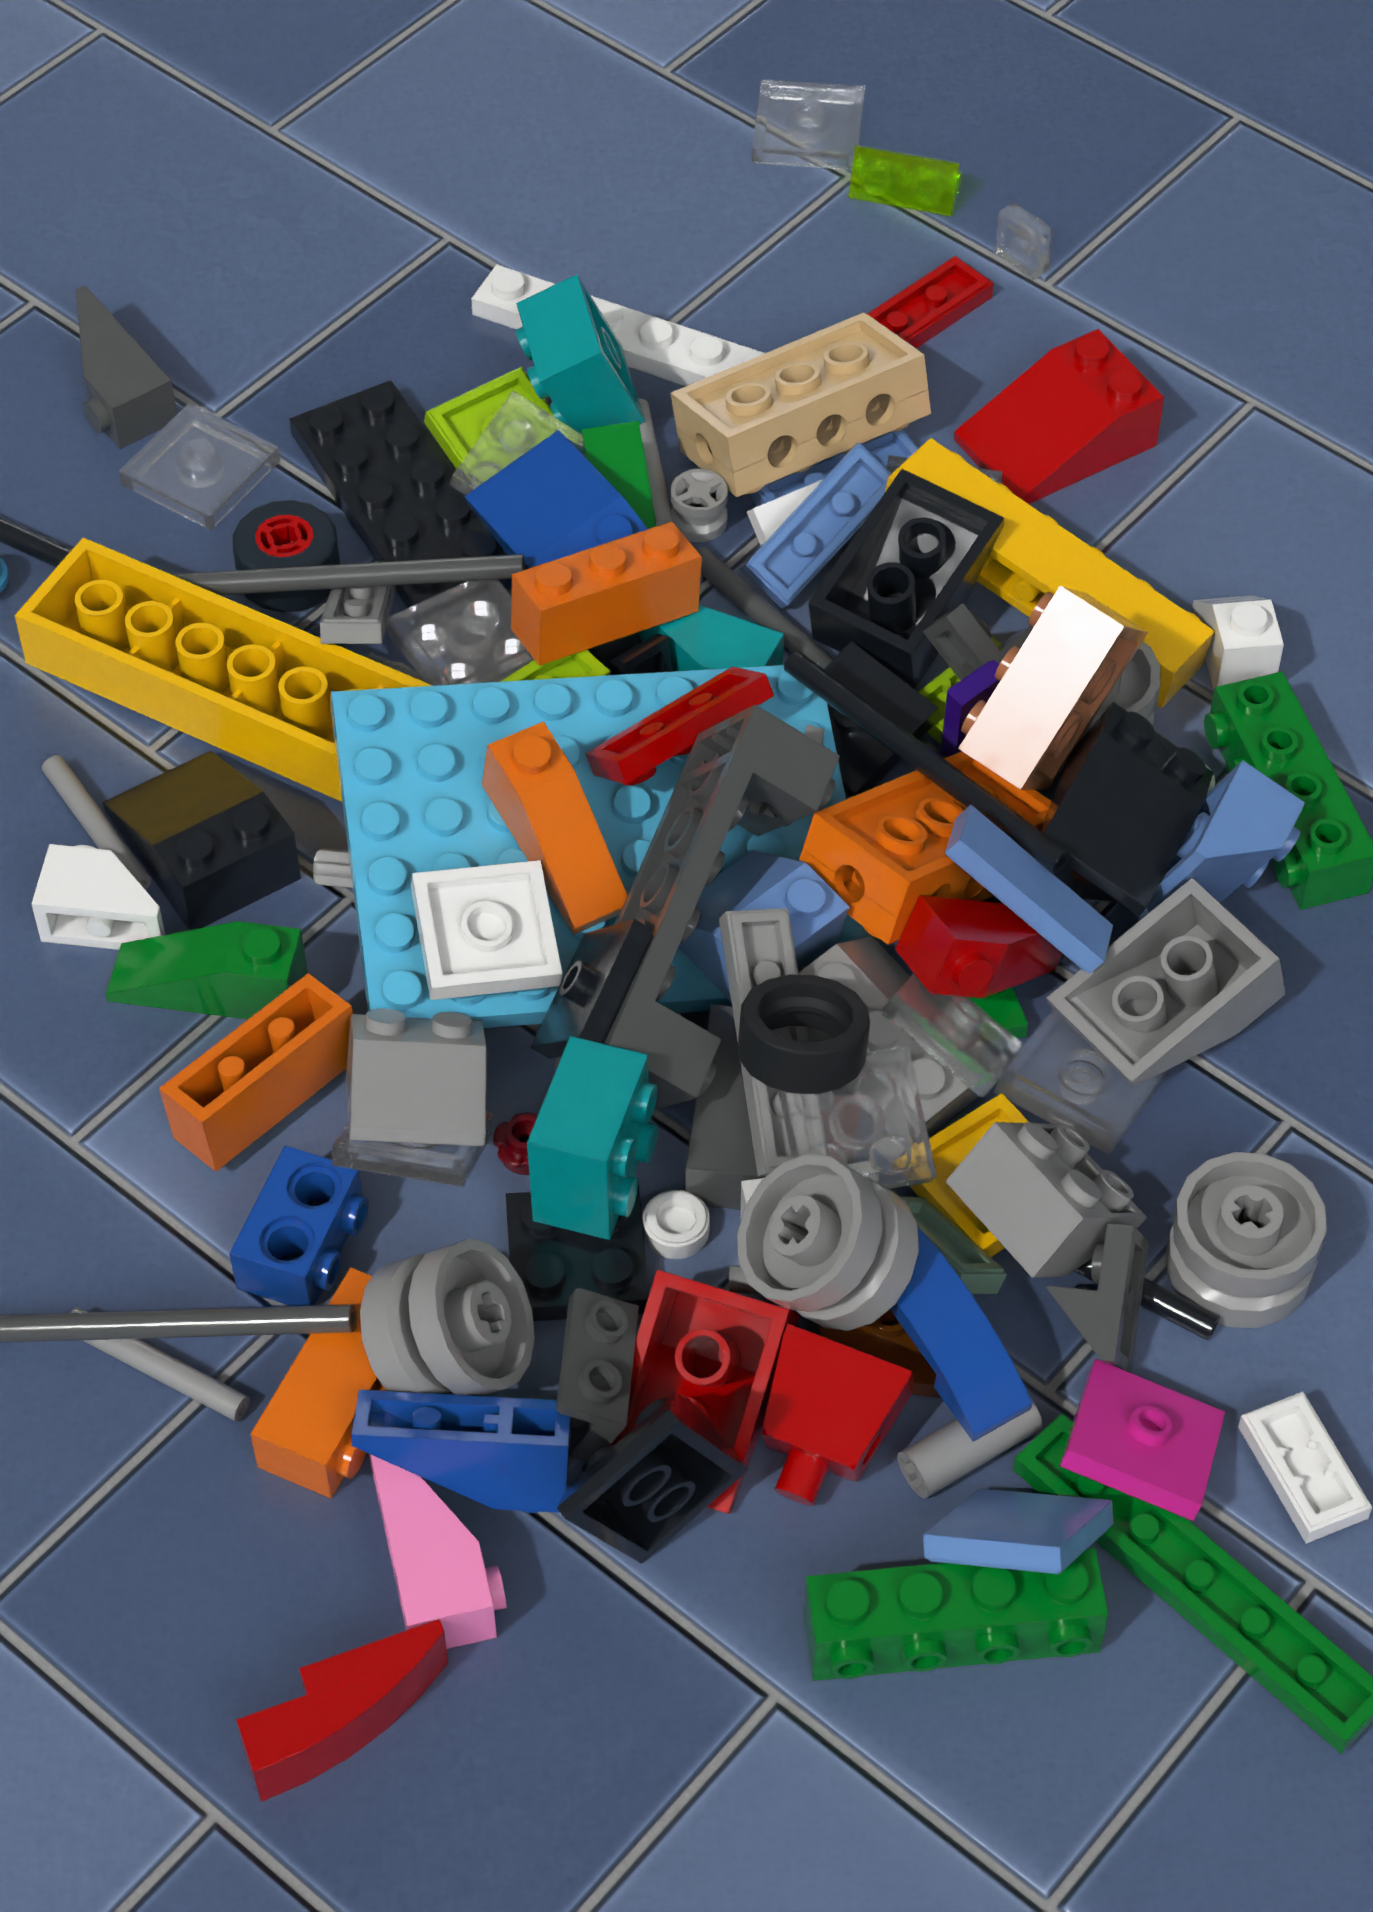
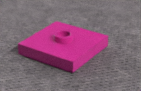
(1143, 1439)

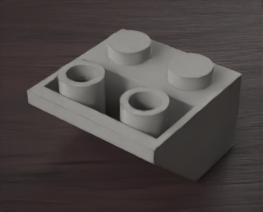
(1043, 1195)

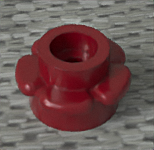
(507, 1139)

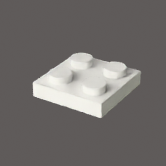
(485, 930)

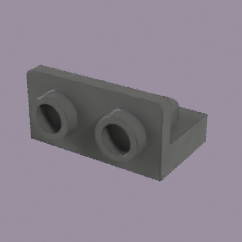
(596, 1369)

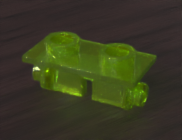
(904, 180)

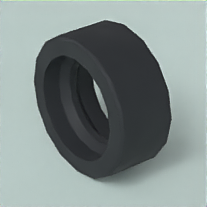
(801, 1065)

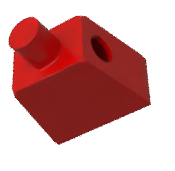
(829, 1410)

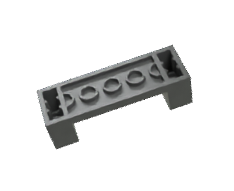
(737, 773)

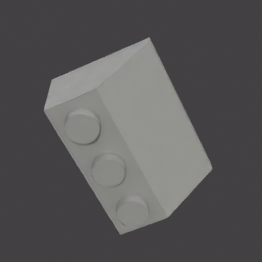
(876, 978)

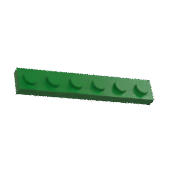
(1218, 1598)

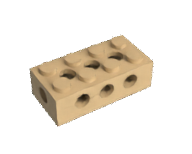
(801, 403)

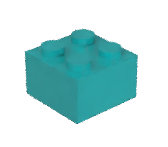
(576, 358)
(591, 1138)

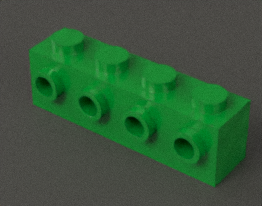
(1268, 729)
(950, 1617)

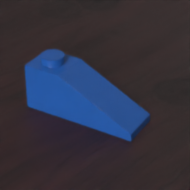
(478, 1446)

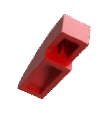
(342, 1708)

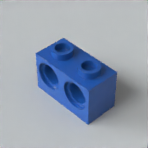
(286, 1225)

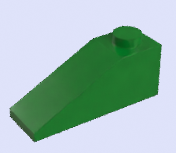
(210, 969)

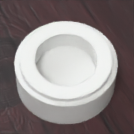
(676, 1224)

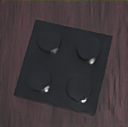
(561, 1260)

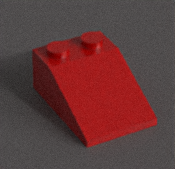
(1065, 419)
(714, 1353)

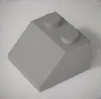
(416, 1078)

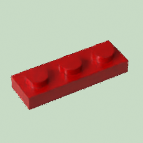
(673, 729)

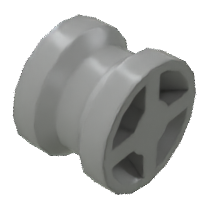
(699, 504)

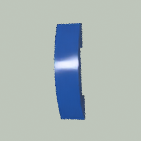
(959, 1345)

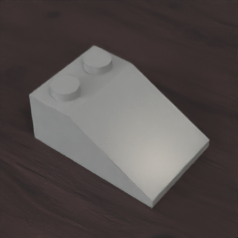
(1171, 986)

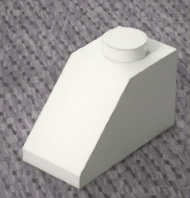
(1244, 639)
(92, 900)

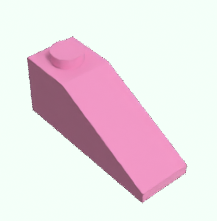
(436, 1560)

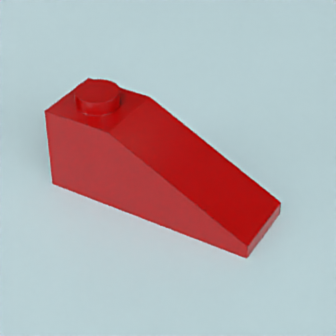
(972, 947)

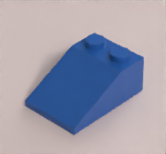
(552, 504)

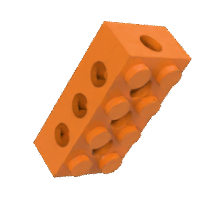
(893, 842)

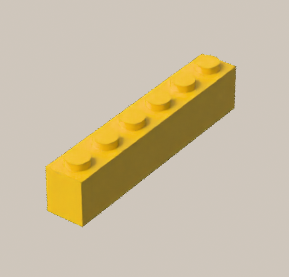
(1040, 555)

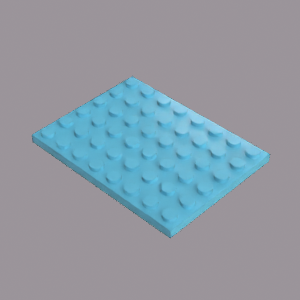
(419, 805)

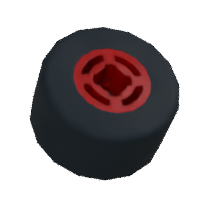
(282, 537)

